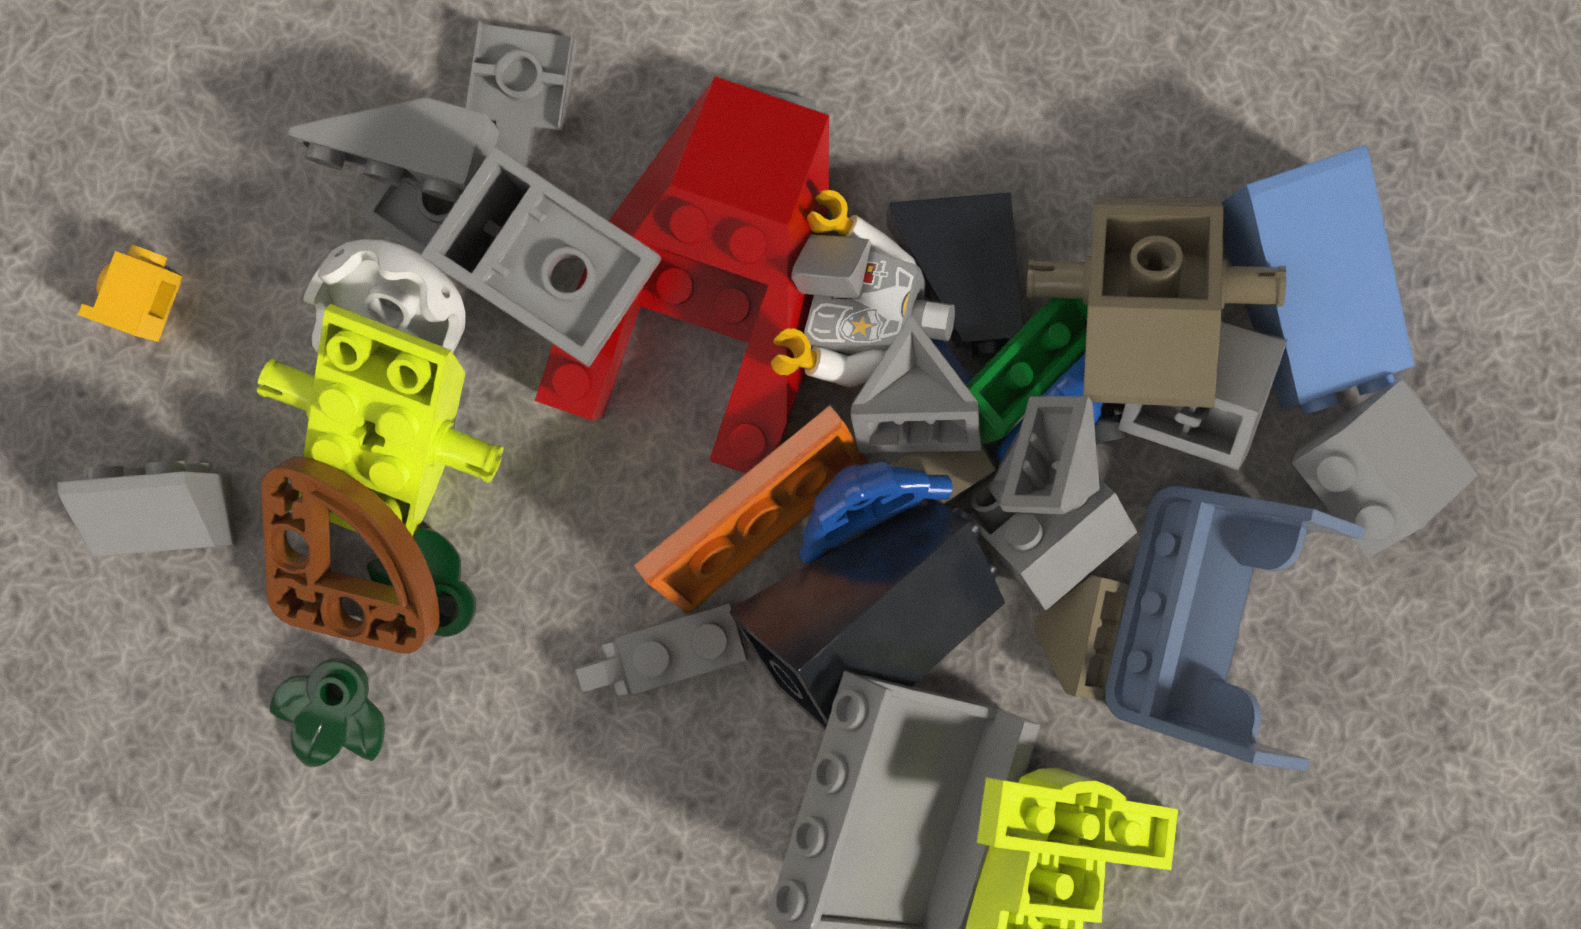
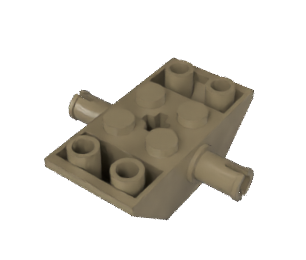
(1155, 298)

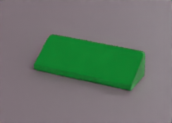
(1028, 364)

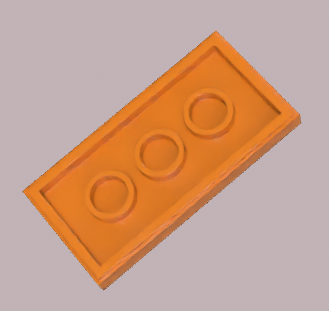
(750, 514)

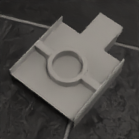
(521, 83)

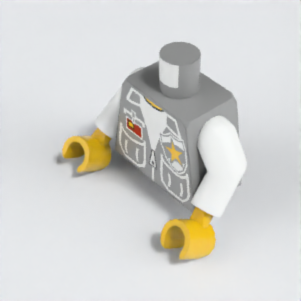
(850, 335)

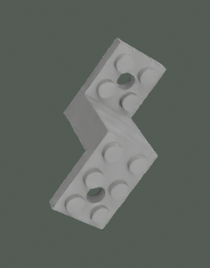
(508, 240)

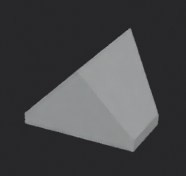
(915, 401)
(1050, 458)

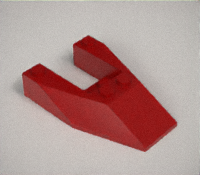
(729, 223)

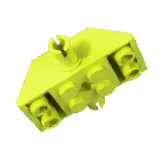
(382, 412)

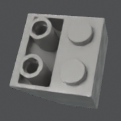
(1243, 383)
(150, 508)
(1050, 550)

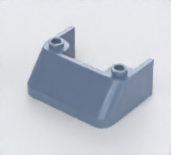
(1188, 613)

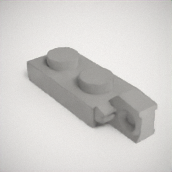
(667, 653)

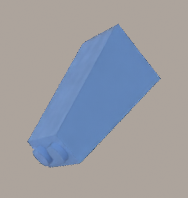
(1340, 282)

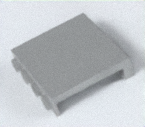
(896, 809)

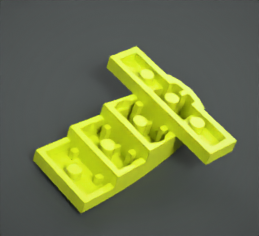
(1053, 845)

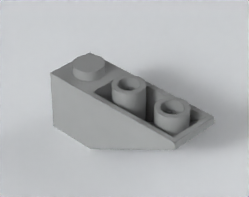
(405, 140)

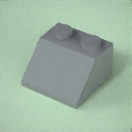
(1384, 466)

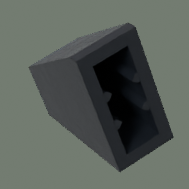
(967, 262)

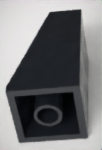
(873, 607)

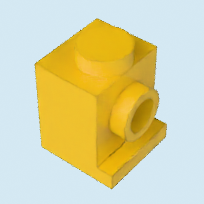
(134, 293)

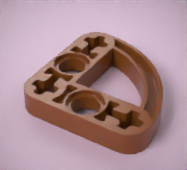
(311, 574)

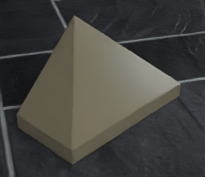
(1082, 635)

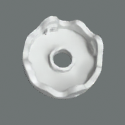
(371, 269)

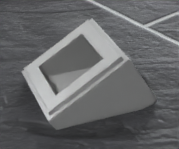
(832, 266)

